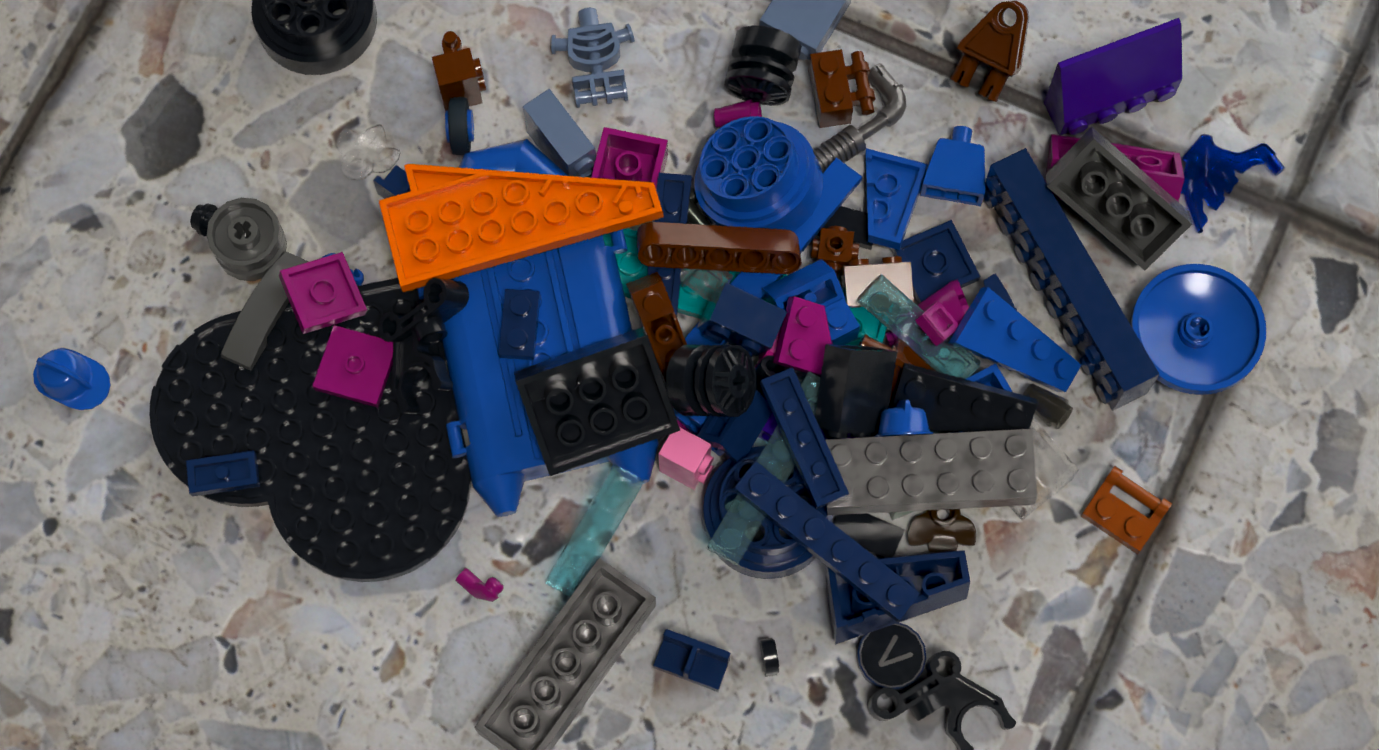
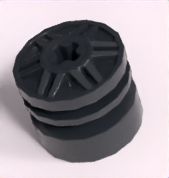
(762, 65)
(711, 380)

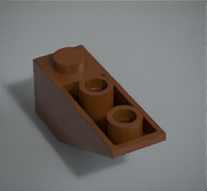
(657, 317)

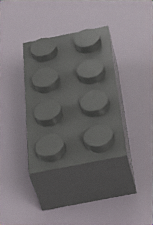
(1118, 199)

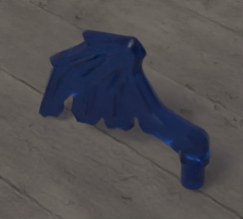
(1211, 172)

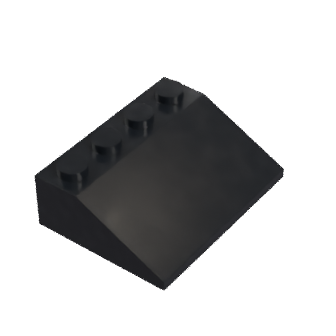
(596, 401)

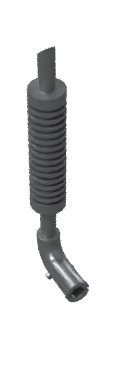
(851, 140)

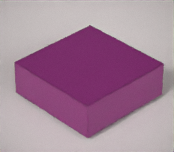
(937, 323)

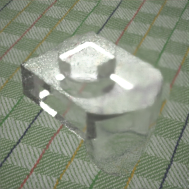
(704, 281)

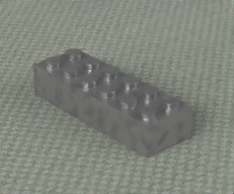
(935, 471)
(567, 662)

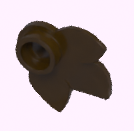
(942, 534)

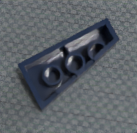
(937, 576)

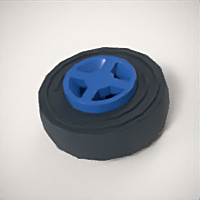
(459, 125)

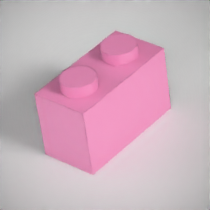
(686, 458)

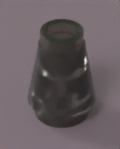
(1051, 407)

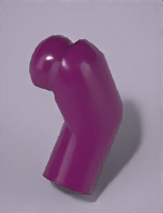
(484, 591)

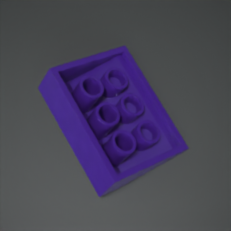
(1116, 78)

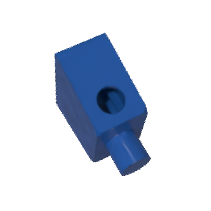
(956, 170)

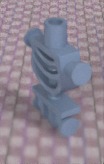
(592, 43)

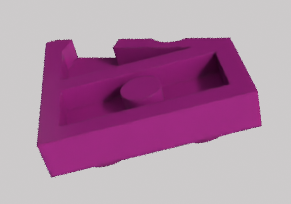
(803, 336)

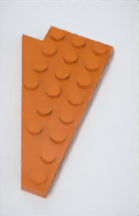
(484, 218)

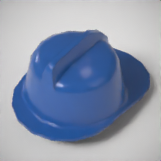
(71, 379)
(903, 421)

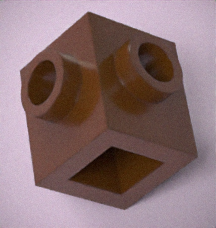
(835, 247)

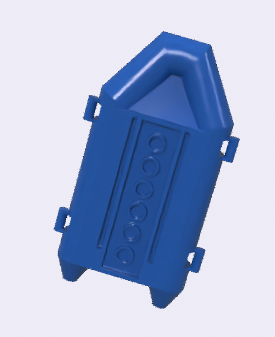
(578, 307)

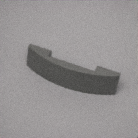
(259, 316)

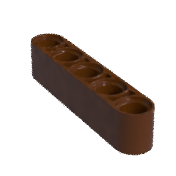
(718, 248)

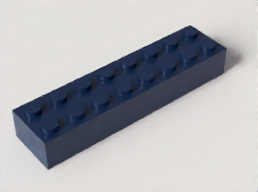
(1069, 280)

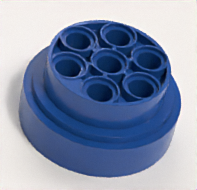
(759, 143)

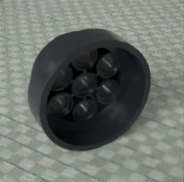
(328, 49)

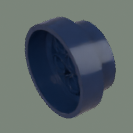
(771, 556)

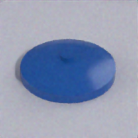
(1200, 328)

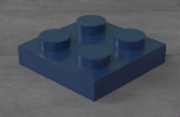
(937, 259)

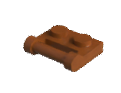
(1121, 519)

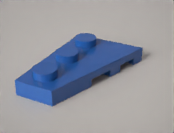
(891, 196)

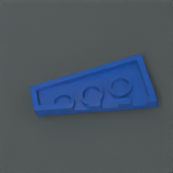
(1005, 336)

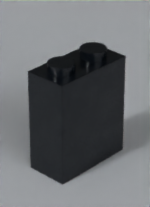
(854, 389)

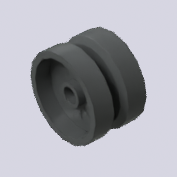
(246, 238)

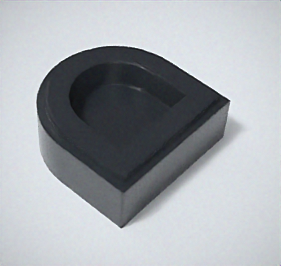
(769, 657)

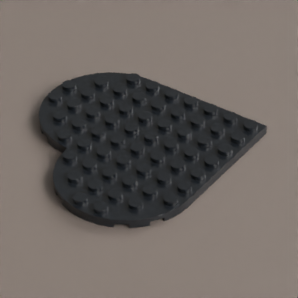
(343, 480)

